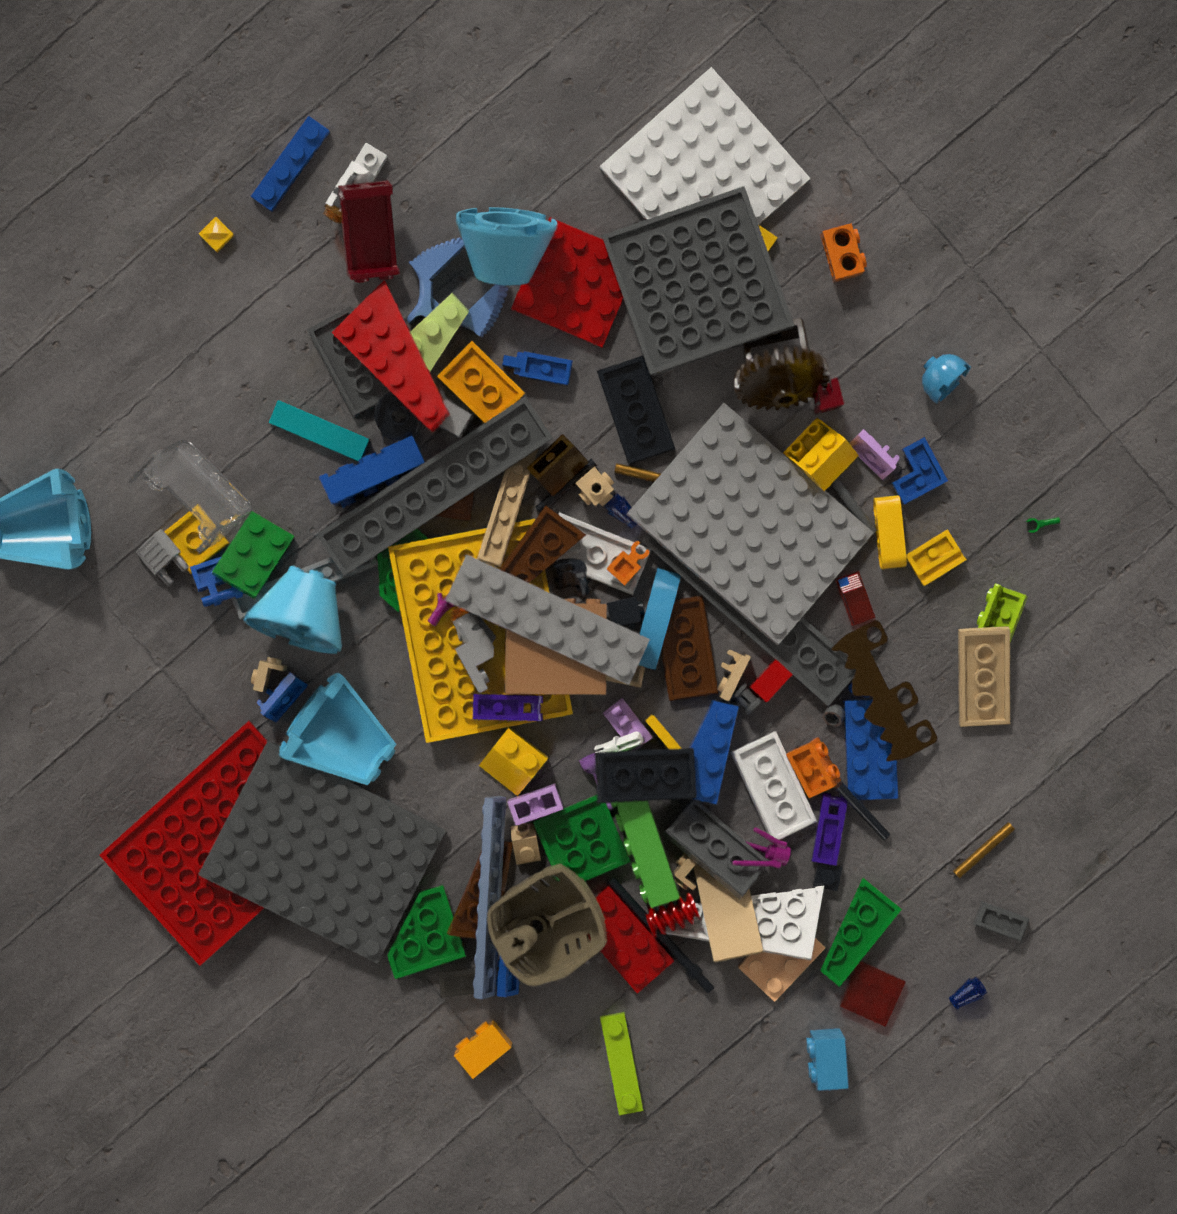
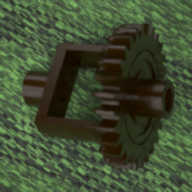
(781, 377)

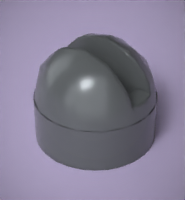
(834, 715)

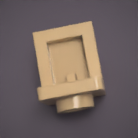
(261, 676)
(525, 843)
(685, 865)

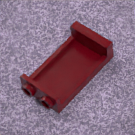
(368, 230)

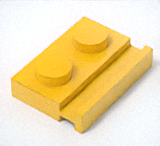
(935, 557)

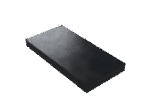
(636, 410)
(645, 775)

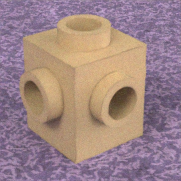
(593, 478)

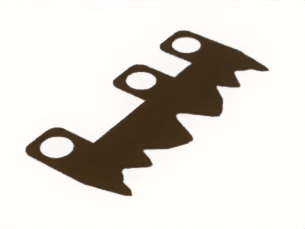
(885, 707)

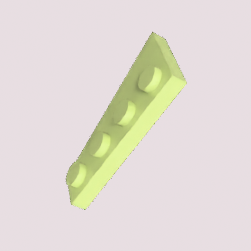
(438, 329)

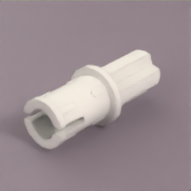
(621, 743)

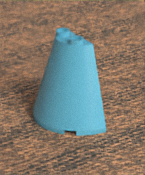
(45, 522)
(338, 734)

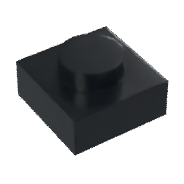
(827, 876)

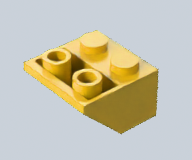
(821, 453)

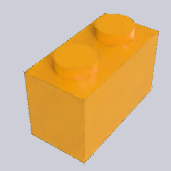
(482, 1048)

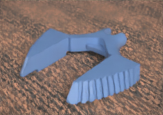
(429, 265)

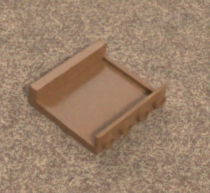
(540, 670)

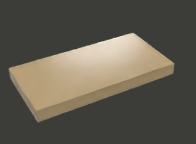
(984, 676)
(728, 920)

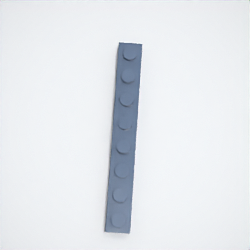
(490, 892)

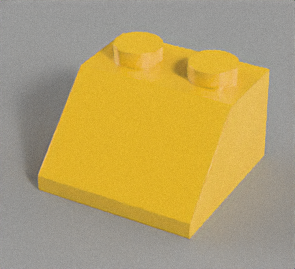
(513, 761)

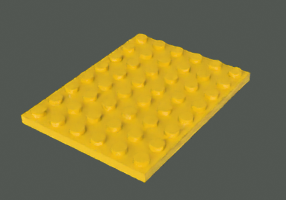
(439, 676)

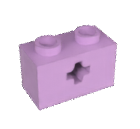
(535, 804)

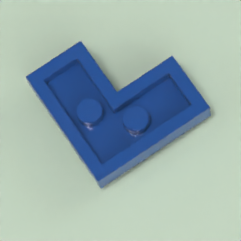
(925, 475)

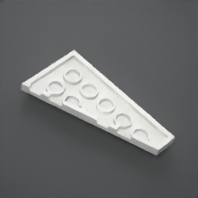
(784, 922)

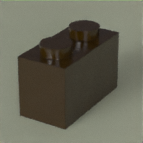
(557, 465)

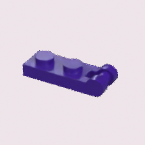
(506, 707)
(829, 830)

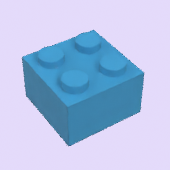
(829, 1059)

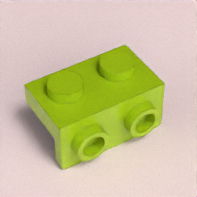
(1002, 609)

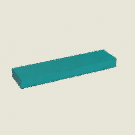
(319, 430)

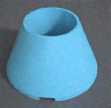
(505, 243)

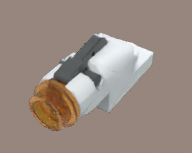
(362, 170)

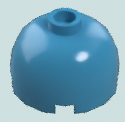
(943, 375)

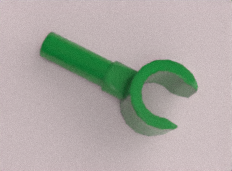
(1042, 523)

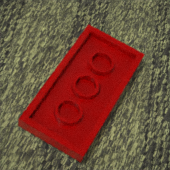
(630, 944)

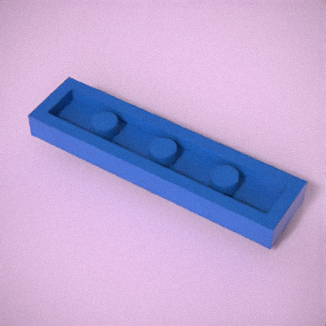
(290, 163)

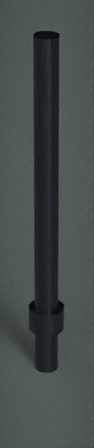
(693, 971)

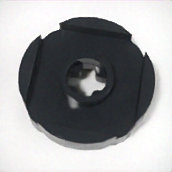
(386, 422)

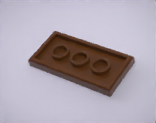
(688, 651)

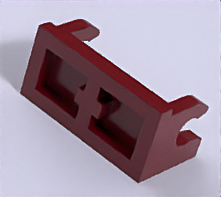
(830, 398)

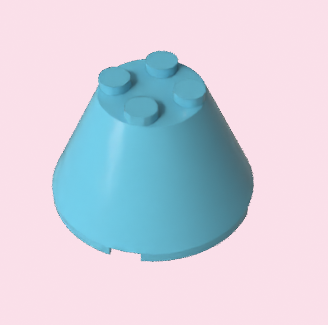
(300, 609)

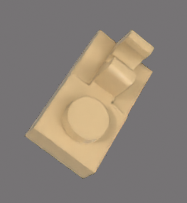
(729, 684)

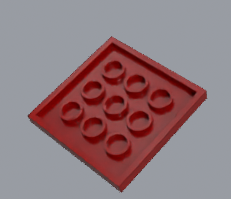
(573, 287)

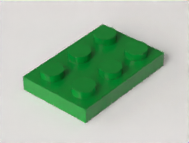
(253, 555)

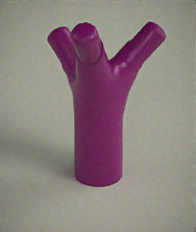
(442, 607)

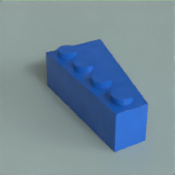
(372, 472)
(712, 748)

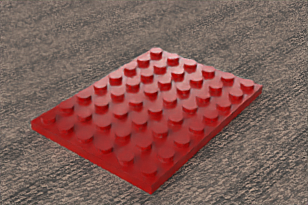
(173, 839)

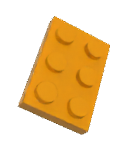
(480, 383)

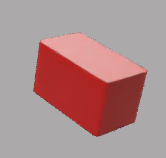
(770, 680)

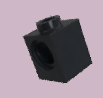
(625, 611)

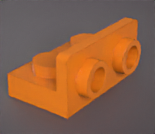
(814, 767)

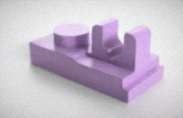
(873, 455)
(625, 721)

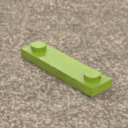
(621, 1063)

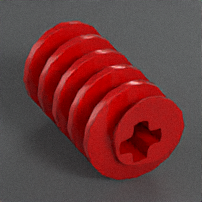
(672, 915)

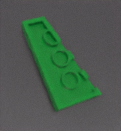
(862, 926)

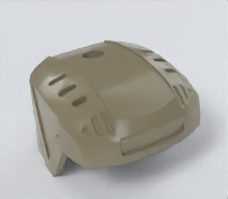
(566, 912)

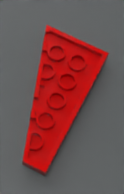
(386, 347)

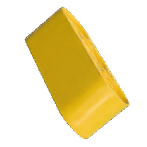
(889, 532)

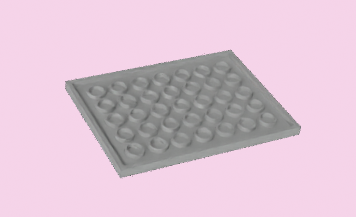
(750, 523)

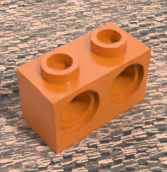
(836, 253)

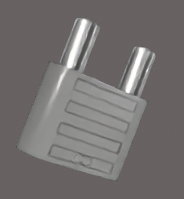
(159, 553)

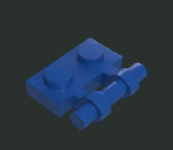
(205, 580)

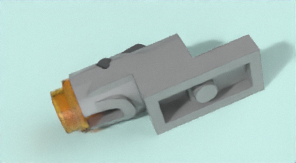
(477, 644)

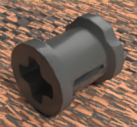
(746, 698)

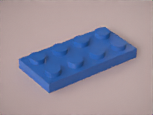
(866, 754)

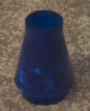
(618, 508)
(969, 992)

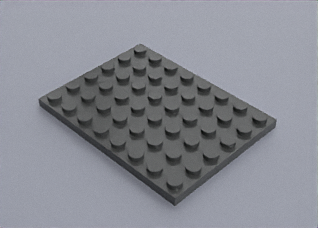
(322, 853)

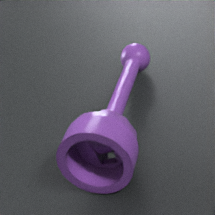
(588, 765)

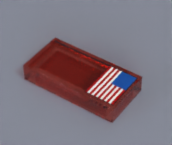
(855, 598)

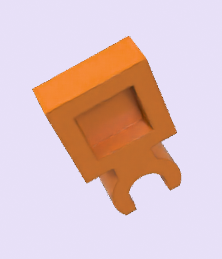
(625, 565)

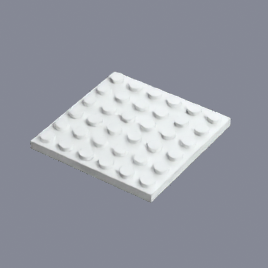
(702, 149)

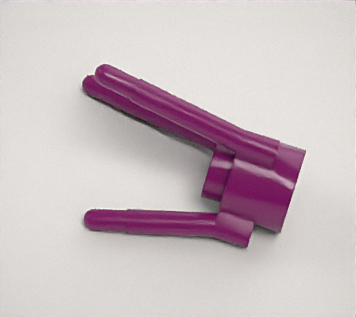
(777, 853)

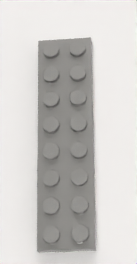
(547, 619)

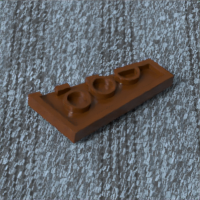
(541, 545)
(466, 916)

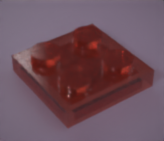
(872, 993)

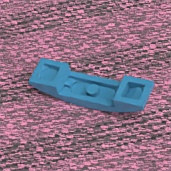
(658, 615)

